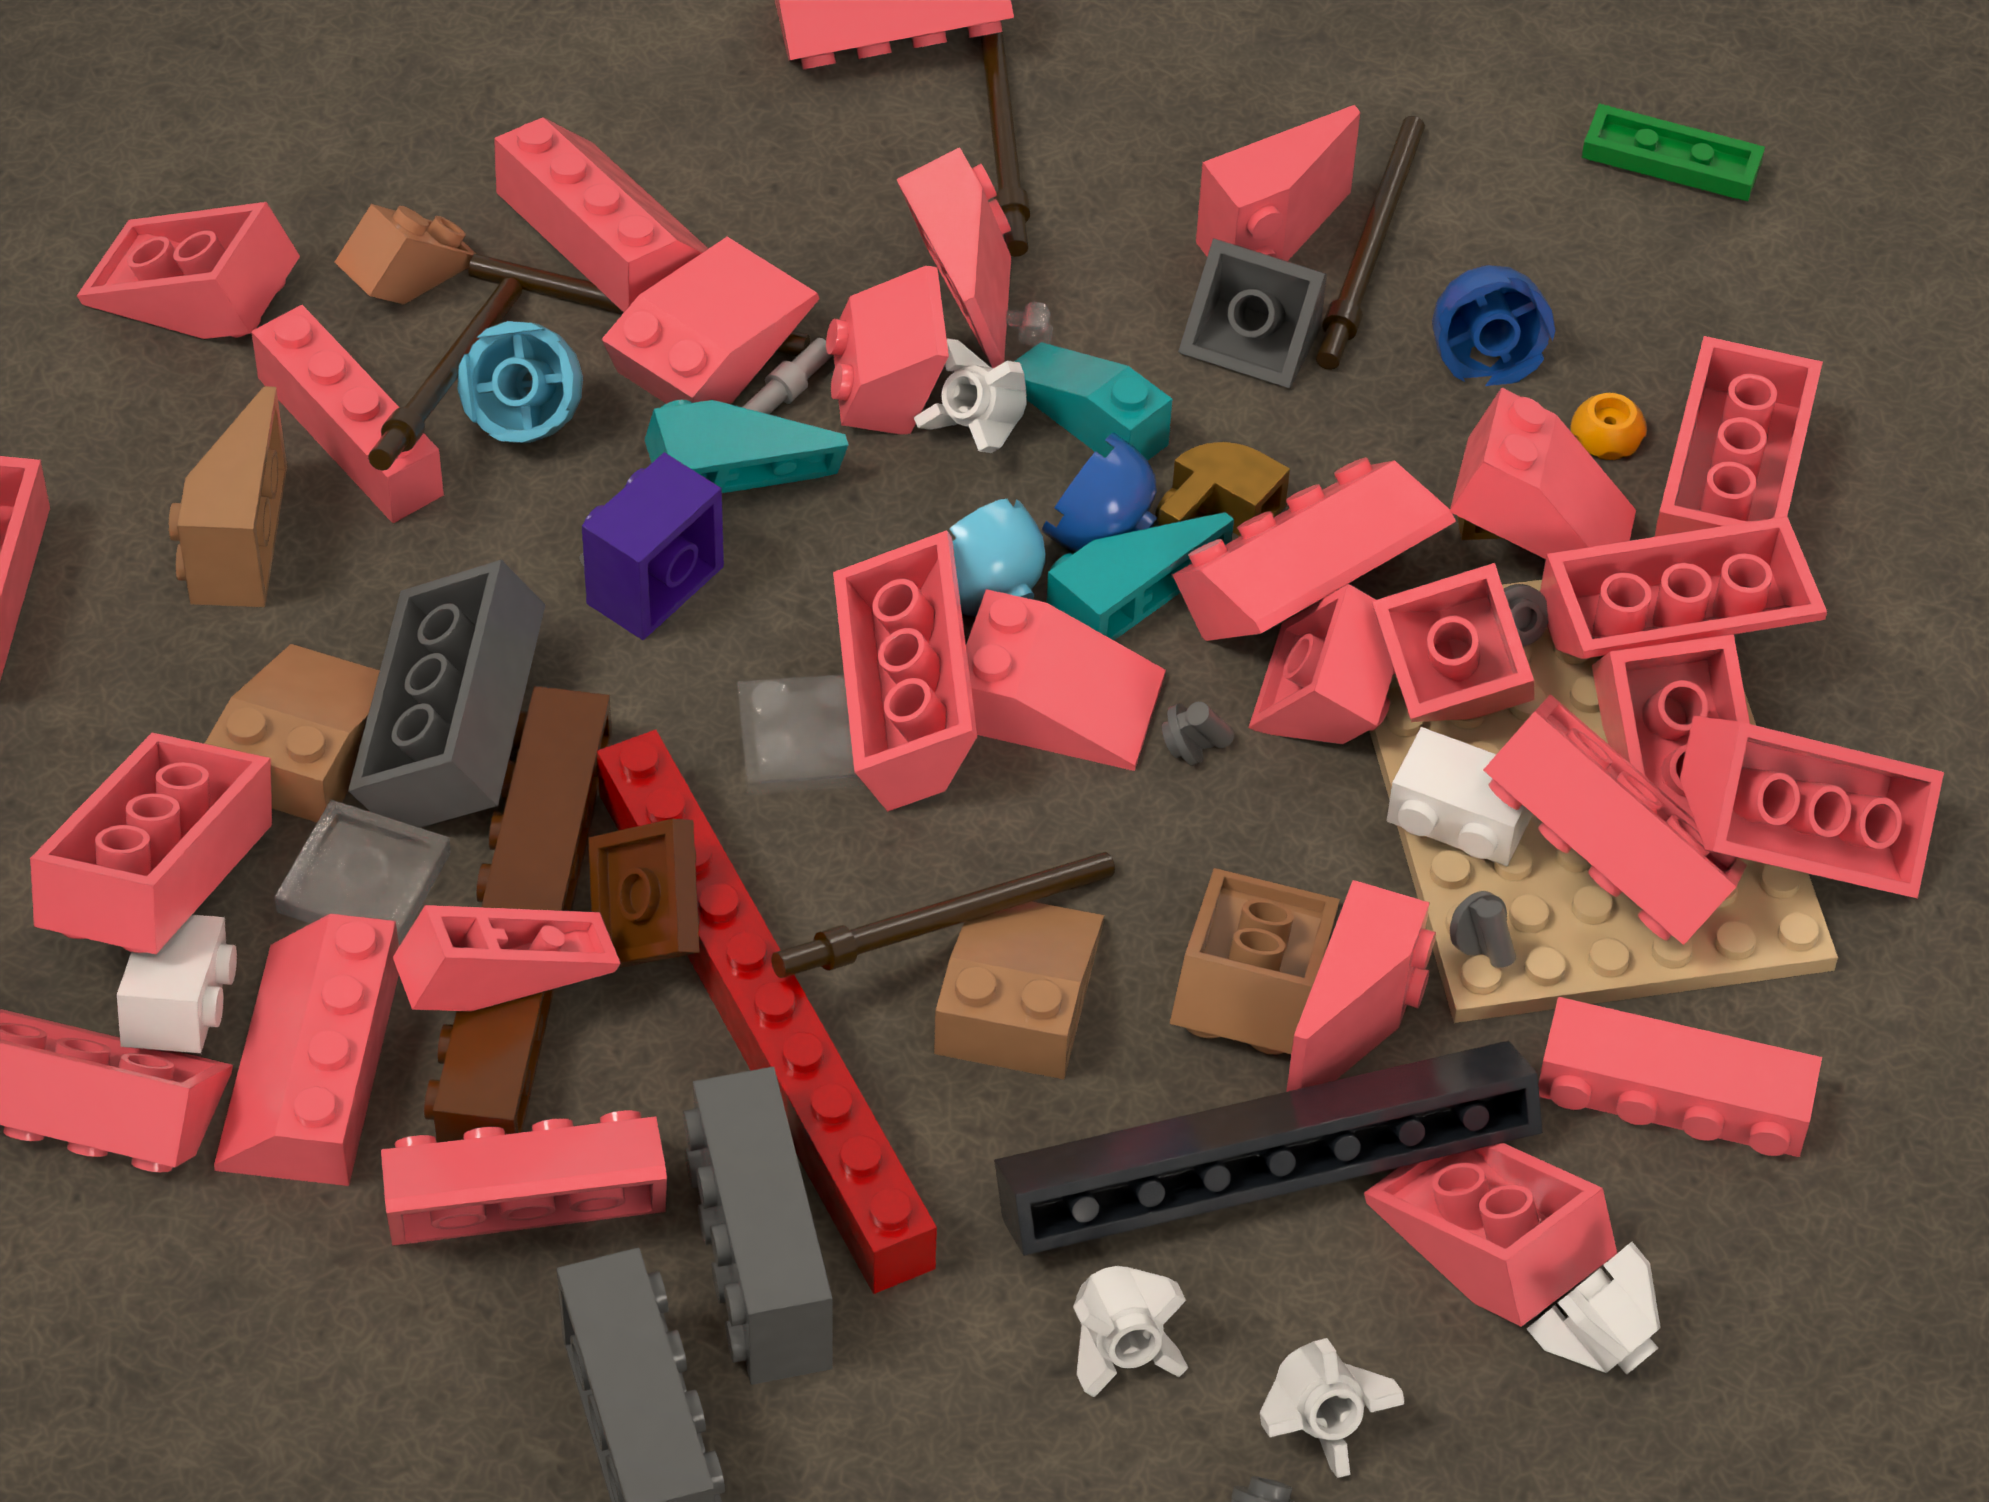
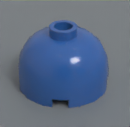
(1497, 314)
(1106, 498)

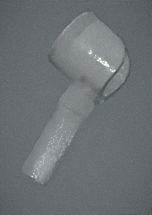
(1032, 324)

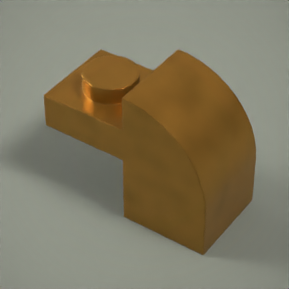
(1222, 480)

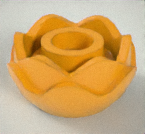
(1609, 426)

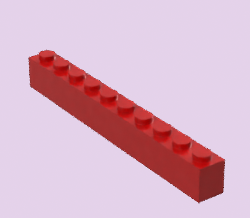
(779, 1028)

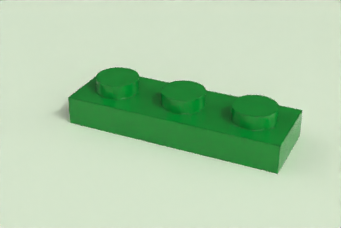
(1673, 152)

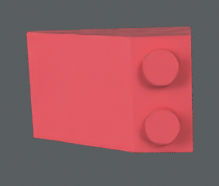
(1279, 187)
(965, 242)
(195, 270)
(708, 325)
(1537, 482)
(1058, 683)
(1654, 693)
(1363, 983)
(1499, 1225)

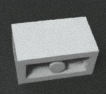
(1448, 798)
(178, 992)

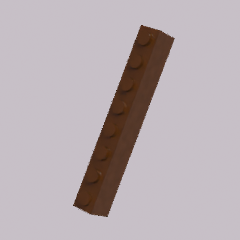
(535, 866)

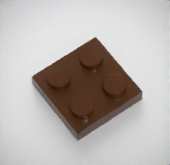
(647, 890)

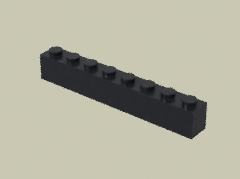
(1267, 1147)

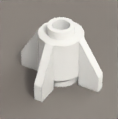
(979, 398)
(1117, 1317)
(1606, 1318)
(1323, 1390)

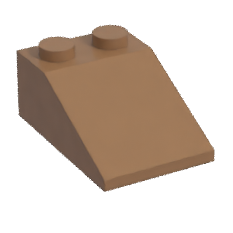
(233, 510)
(308, 719)
(1252, 961)
(1018, 988)

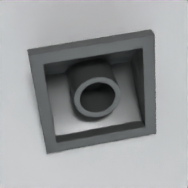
(1254, 313)

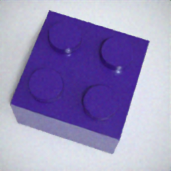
(653, 545)

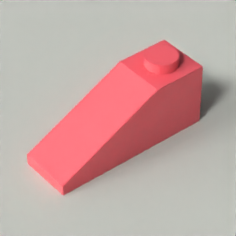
(496, 955)

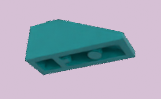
(1097, 398)
(742, 446)
(1129, 574)

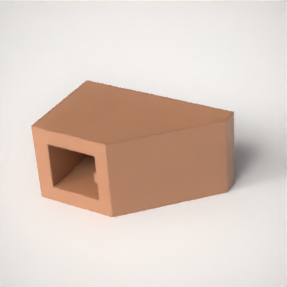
(402, 253)

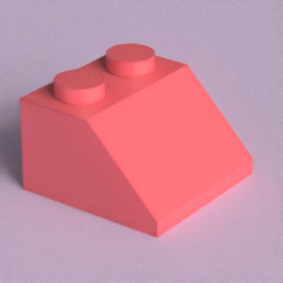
(888, 352)
(1455, 647)
(1327, 672)

